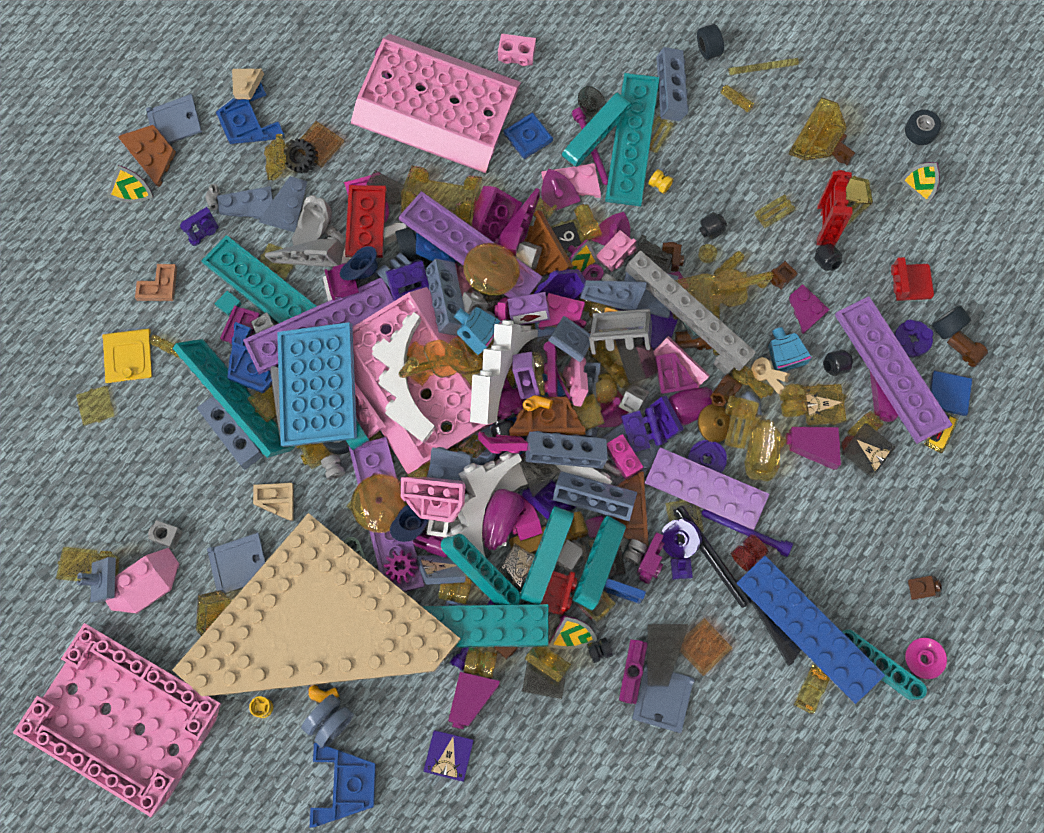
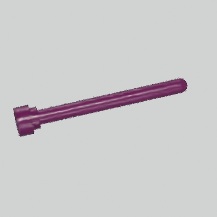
(580, 118)

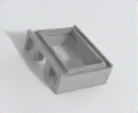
(621, 325)

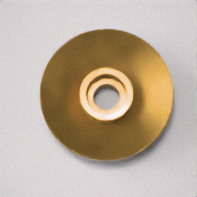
(708, 423)

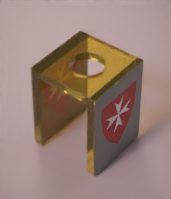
(611, 604)

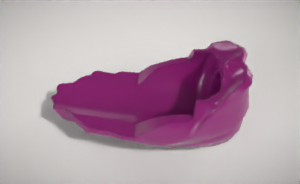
(689, 403)
(500, 517)

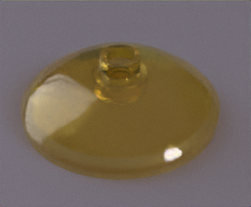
(490, 277)
(370, 514)

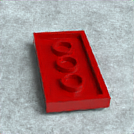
(365, 218)

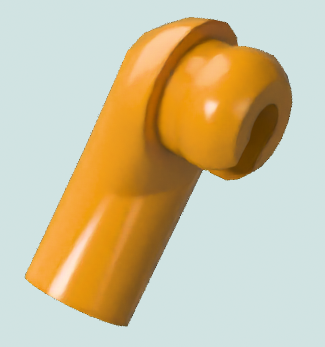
(537, 401)
(319, 695)

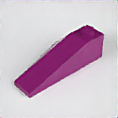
(494, 212)
(518, 227)

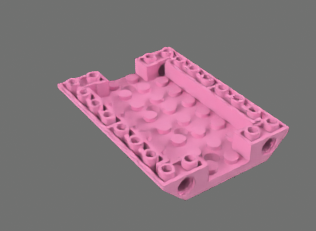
(428, 117)
(449, 396)
(107, 745)

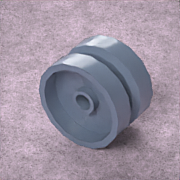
(327, 721)

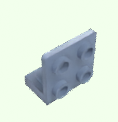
(447, 464)

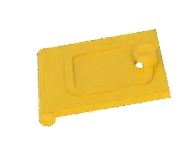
(127, 355)

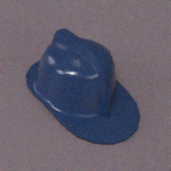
(361, 265)
(407, 525)

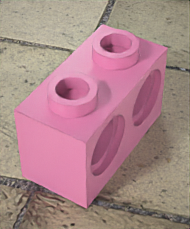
(517, 46)

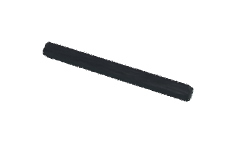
(716, 562)

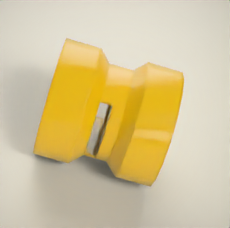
(661, 181)
(258, 704)

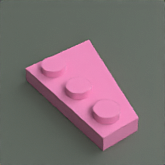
(583, 178)
(696, 372)
(576, 380)
(366, 414)

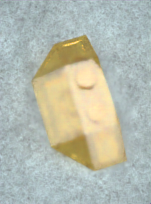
(820, 132)

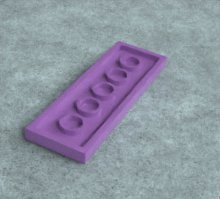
(706, 488)

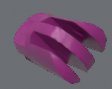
(430, 543)

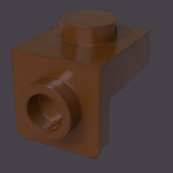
(842, 152)
(674, 249)
(783, 275)
(924, 587)

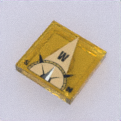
(824, 404)

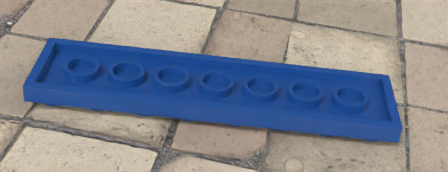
(810, 630)

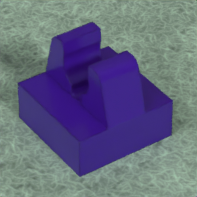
(681, 568)

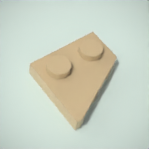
(246, 82)
(275, 499)

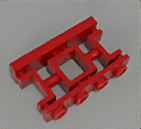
(834, 208)

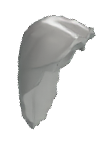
(312, 221)

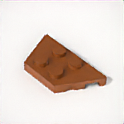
(150, 151)
(552, 254)
(558, 419)
(637, 526)

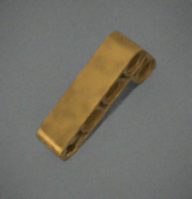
(577, 529)

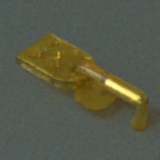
(726, 288)
(445, 359)

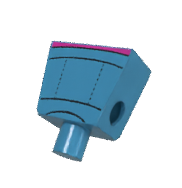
(476, 328)
(787, 351)

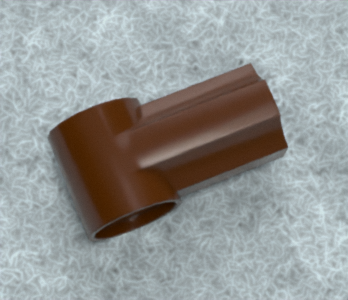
(684, 341)
(971, 351)
(727, 387)

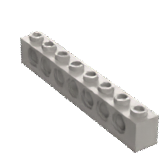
(690, 311)

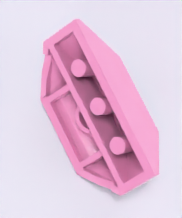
(434, 497)
(144, 582)

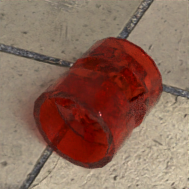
(744, 557)

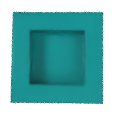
(227, 302)

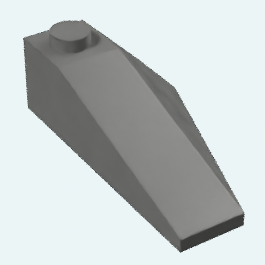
(314, 253)

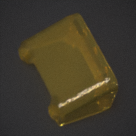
(455, 198)

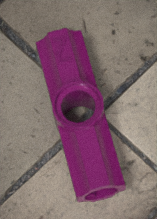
(631, 685)

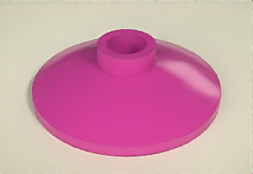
(935, 657)

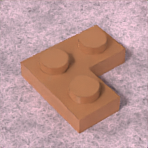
(162, 288)

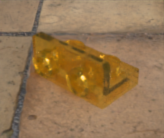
(313, 454)

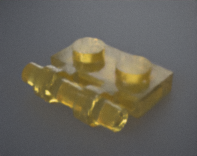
(275, 157)

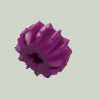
(392, 566)

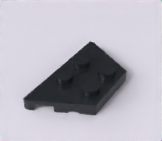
(784, 643)

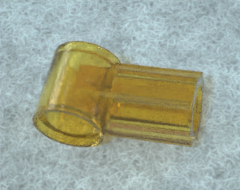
(588, 225)

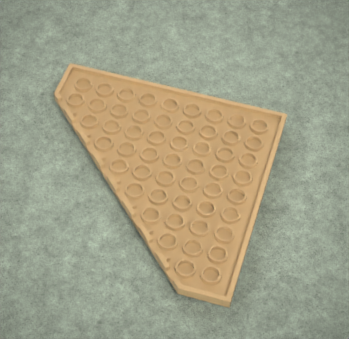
(314, 620)

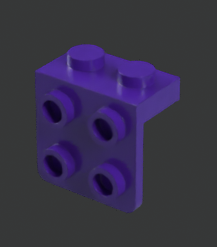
(563, 283)

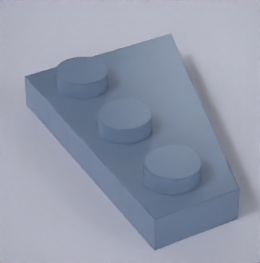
(246, 203)
(286, 206)
(614, 293)

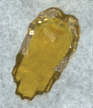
(763, 452)

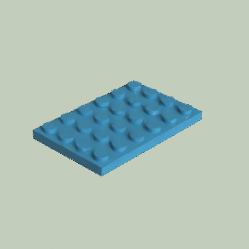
(317, 385)

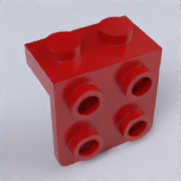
(911, 281)
(558, 592)

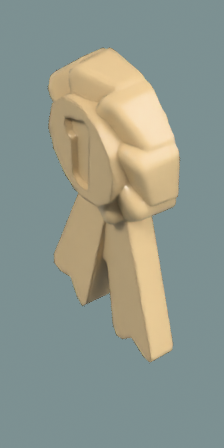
(764, 370)

